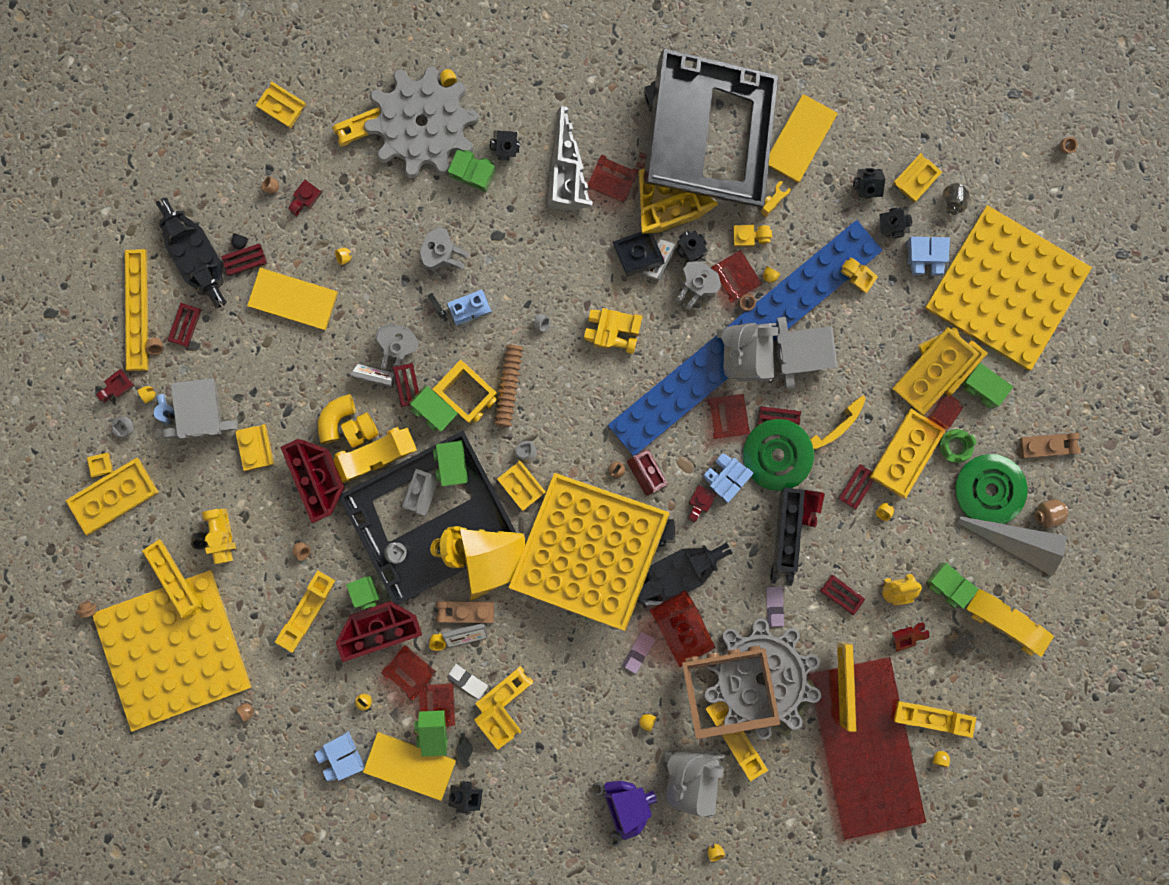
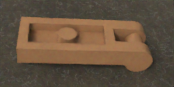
(1049, 445)
(466, 612)

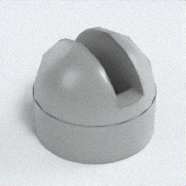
(541, 322)

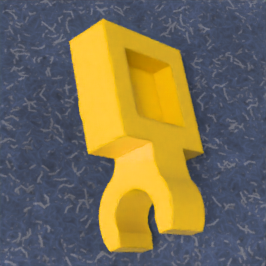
(772, 202)

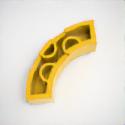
(374, 455)
(1012, 623)

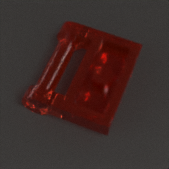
(610, 184)
(742, 274)
(735, 416)
(414, 667)
(442, 700)

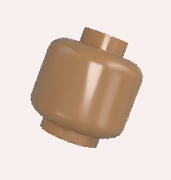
(1051, 513)

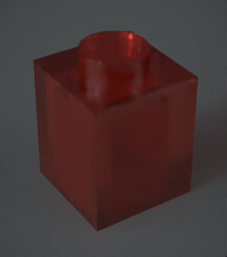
(946, 412)

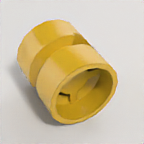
(359, 430)

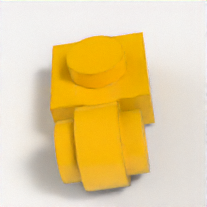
(744, 235)
(862, 277)

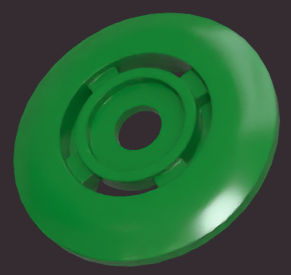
(797, 453)
(994, 470)

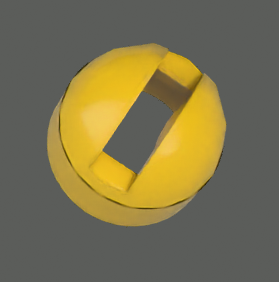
(447, 78)
(342, 256)
(770, 275)
(147, 394)
(882, 515)
(437, 646)
(366, 699)
(647, 722)
(941, 759)
(716, 853)

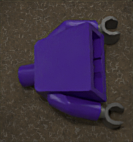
(627, 808)

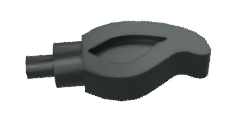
(441, 313)
(464, 750)

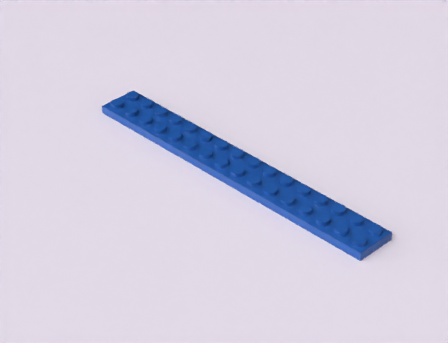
(705, 368)

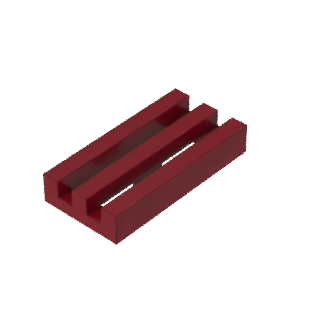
(227, 264)
(192, 326)
(398, 385)
(777, 410)
(849, 501)
(827, 584)

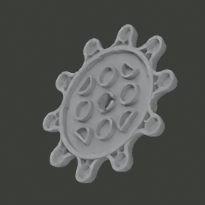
(418, 143)
(788, 673)

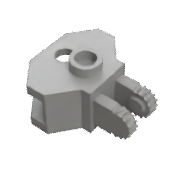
(442, 252)
(697, 284)
(394, 345)

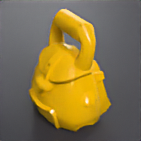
(901, 590)

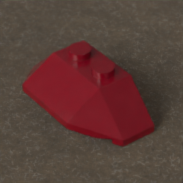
(314, 477)
(376, 630)

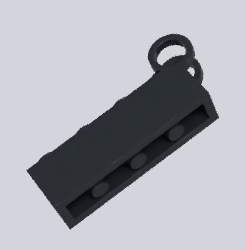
(788, 534)

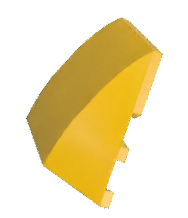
(669, 208)
(490, 558)

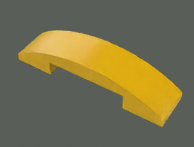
(852, 411)
(306, 611)
(935, 719)
(738, 743)

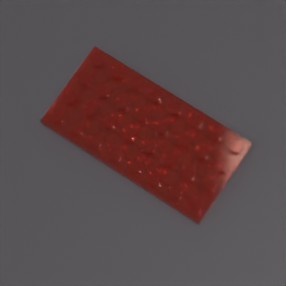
(873, 765)

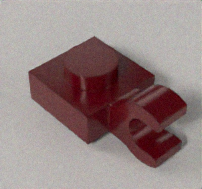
(305, 196)
(117, 385)
(702, 501)
(812, 504)
(908, 636)

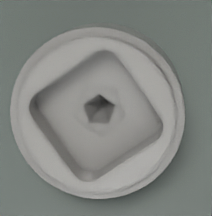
(122, 427)
(526, 451)
(395, 552)

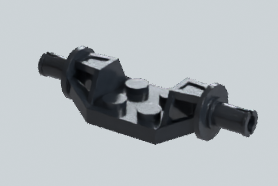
(192, 253)
(680, 573)

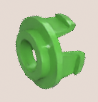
(968, 445)

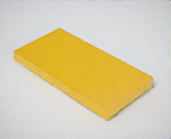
(801, 138)
(292, 299)
(935, 370)
(907, 453)
(112, 496)
(846, 686)
(404, 766)

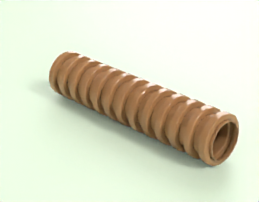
(508, 385)

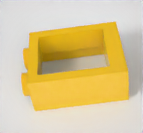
(451, 377)

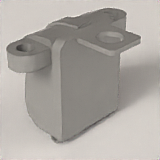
(803, 350)
(749, 351)
(197, 410)
(693, 781)

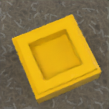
(99, 465)

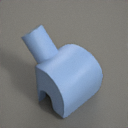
(162, 410)

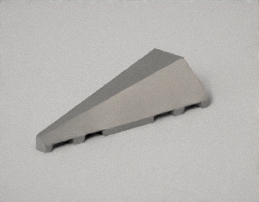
(567, 182)
(1033, 546)

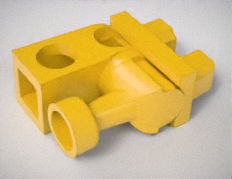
(609, 324)
(219, 535)

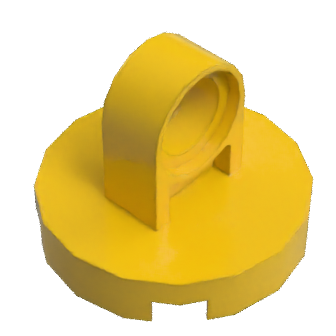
(450, 548)

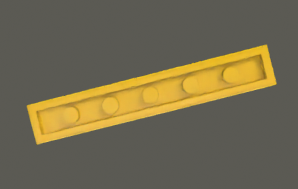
(136, 310)

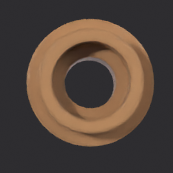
(86, 609)

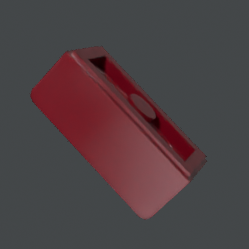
(647, 472)

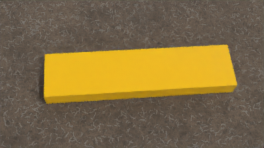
(171, 579)

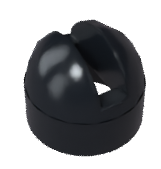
(239, 241)
(195, 540)

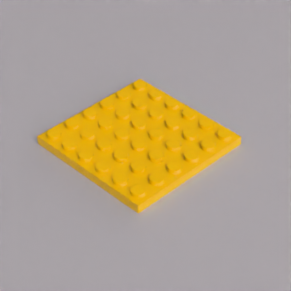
(1008, 288)
(589, 551)
(170, 661)

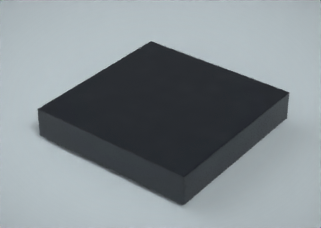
(638, 253)

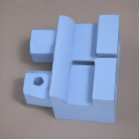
(928, 251)
(471, 304)
(732, 470)
(341, 767)

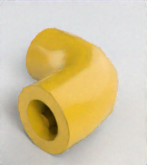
(330, 417)

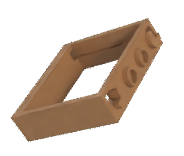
(733, 655)

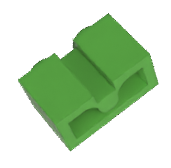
(471, 170)
(987, 386)
(433, 408)
(451, 463)
(952, 586)
(363, 592)
(432, 733)

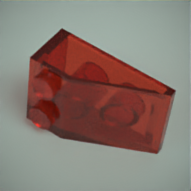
(682, 627)

